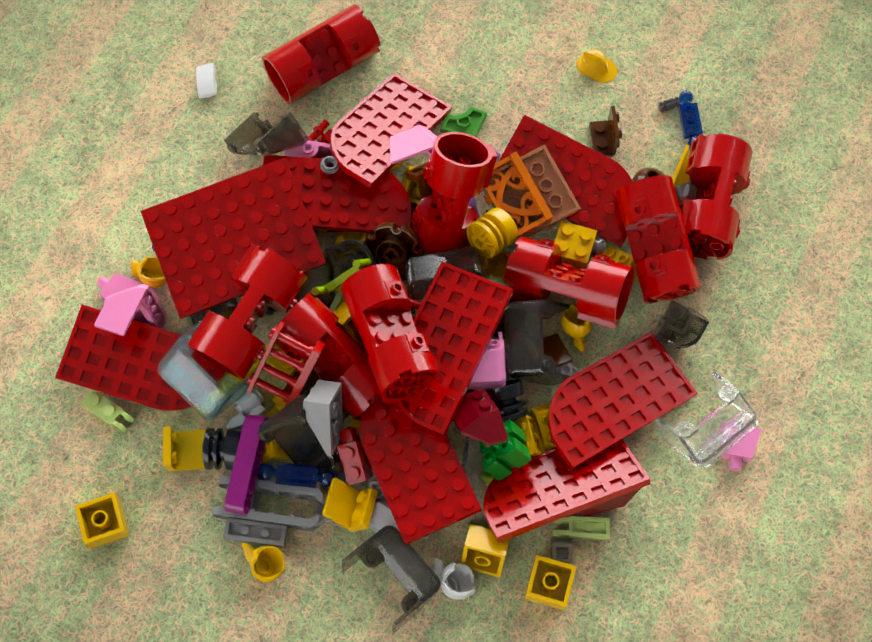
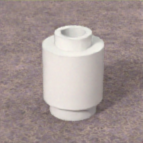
(248, 402)

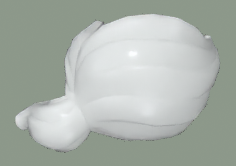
(456, 579)

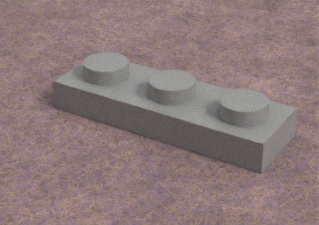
(255, 532)

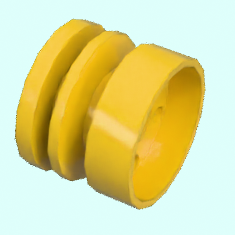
(492, 232)

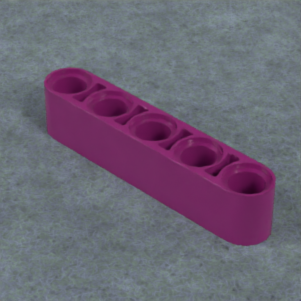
(245, 467)

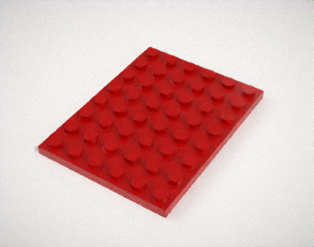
(211, 229)

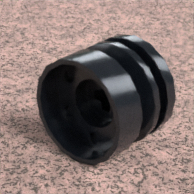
(506, 400)
(219, 448)

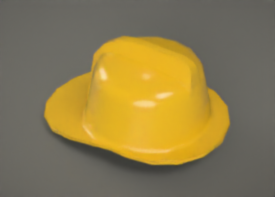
(597, 66)

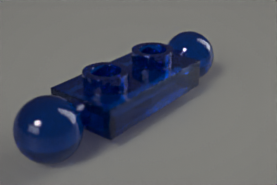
(689, 117)
(296, 475)

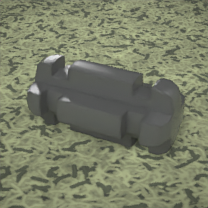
(668, 104)

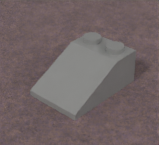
(325, 413)

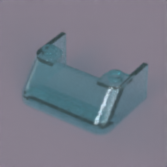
(195, 384)

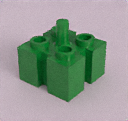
(502, 457)

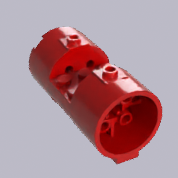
(321, 53)
(718, 169)
(456, 173)
(658, 239)
(600, 289)
(382, 317)
(231, 342)
(340, 357)

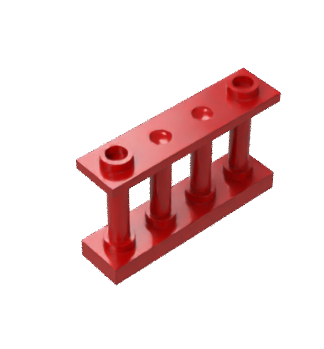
(303, 367)

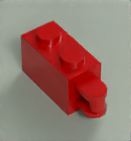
(353, 457)

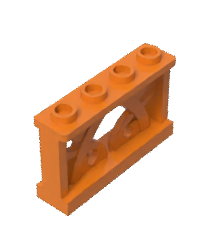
(532, 193)

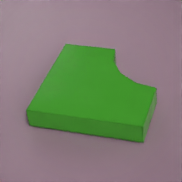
(468, 122)

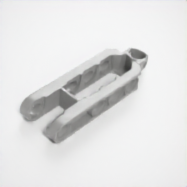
(270, 488)

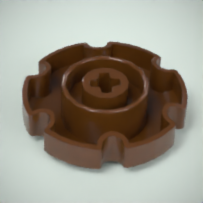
(393, 245)

